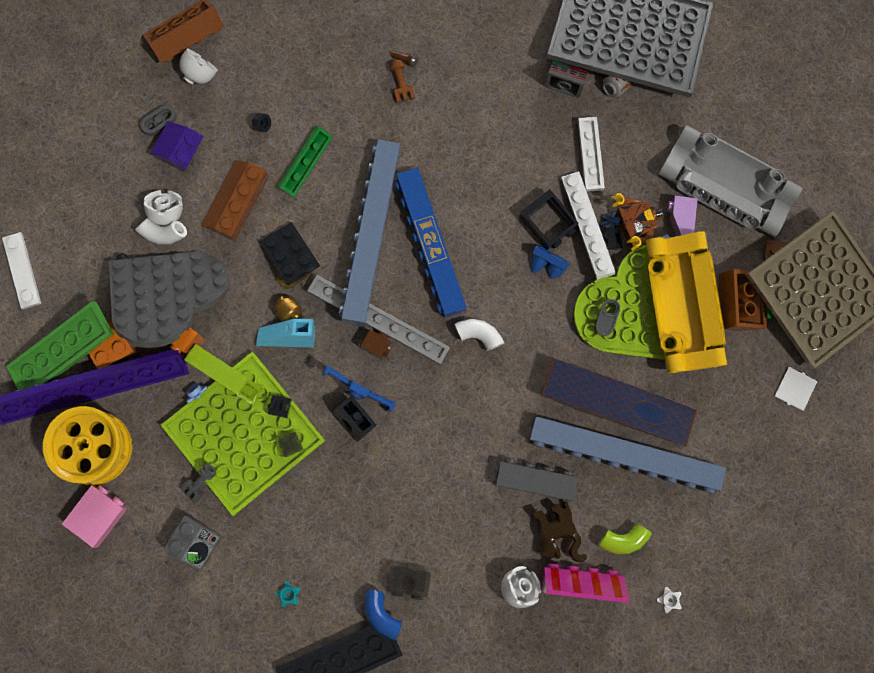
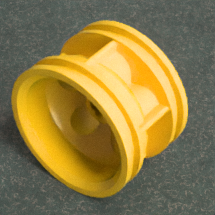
(102, 470)

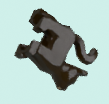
(557, 529)

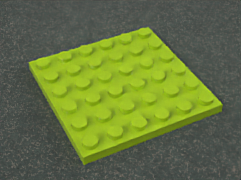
(240, 437)

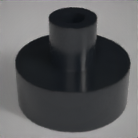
(261, 122)

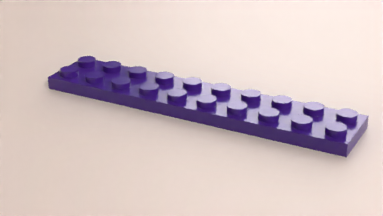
(92, 385)

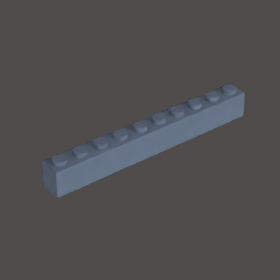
(371, 233)
(627, 454)

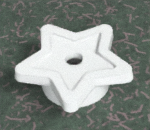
(668, 606)

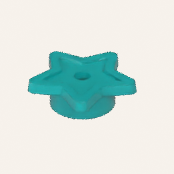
(285, 600)

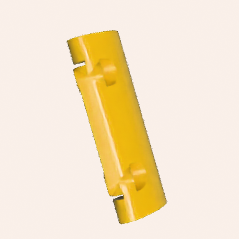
(686, 302)

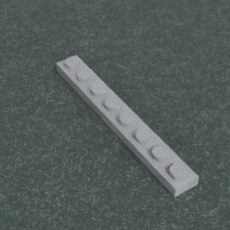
(383, 322)

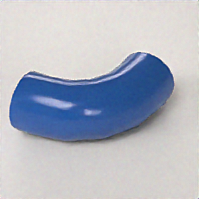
(378, 617)

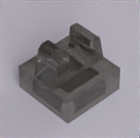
(290, 444)

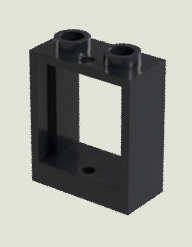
(549, 197)

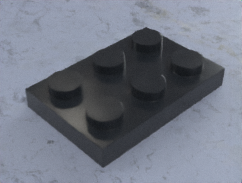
(289, 254)

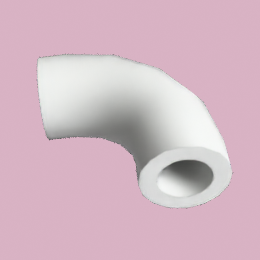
(162, 234)
(481, 330)

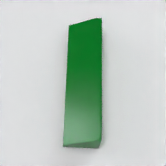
(303, 161)

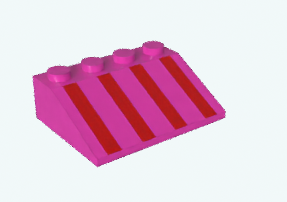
(584, 584)

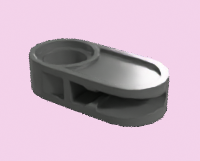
(606, 322)

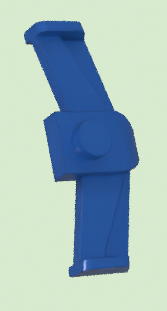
(357, 390)

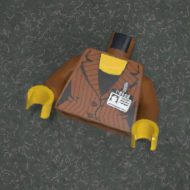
(637, 219)

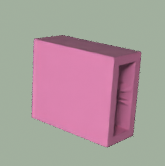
(95, 515)

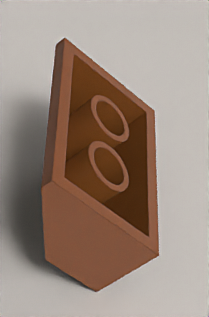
(740, 302)

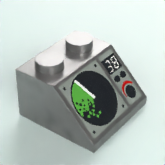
(192, 543)

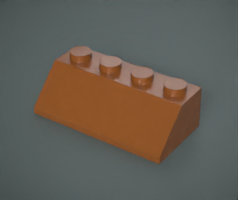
(183, 30)
(235, 199)

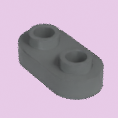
(158, 120)

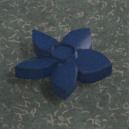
(610, 220)

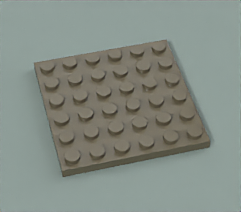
(818, 289)

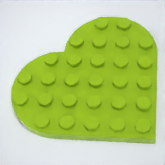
(636, 324)

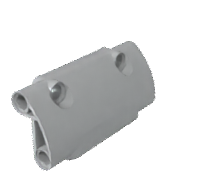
(730, 181)

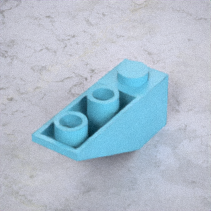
(288, 334)

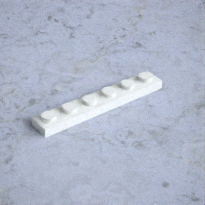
(588, 225)

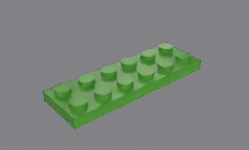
(61, 348)

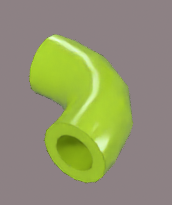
(625, 543)

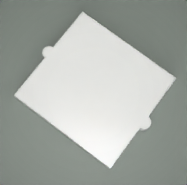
(795, 388)

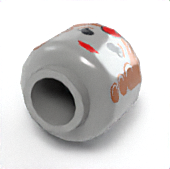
(615, 86)

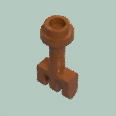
(397, 66)

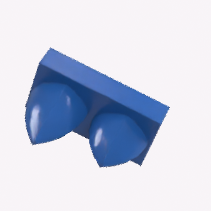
(542, 256)

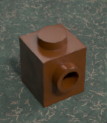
(376, 344)

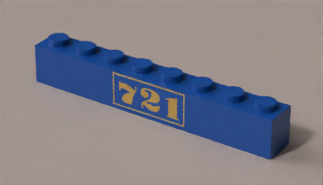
(431, 243)

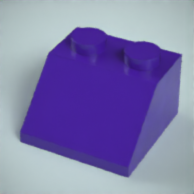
(177, 145)

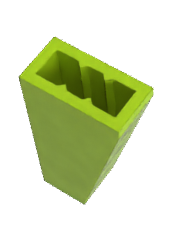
(223, 374)

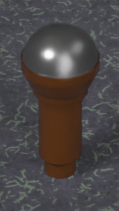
(410, 59)

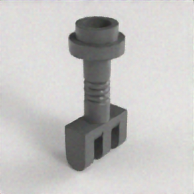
(206, 472)

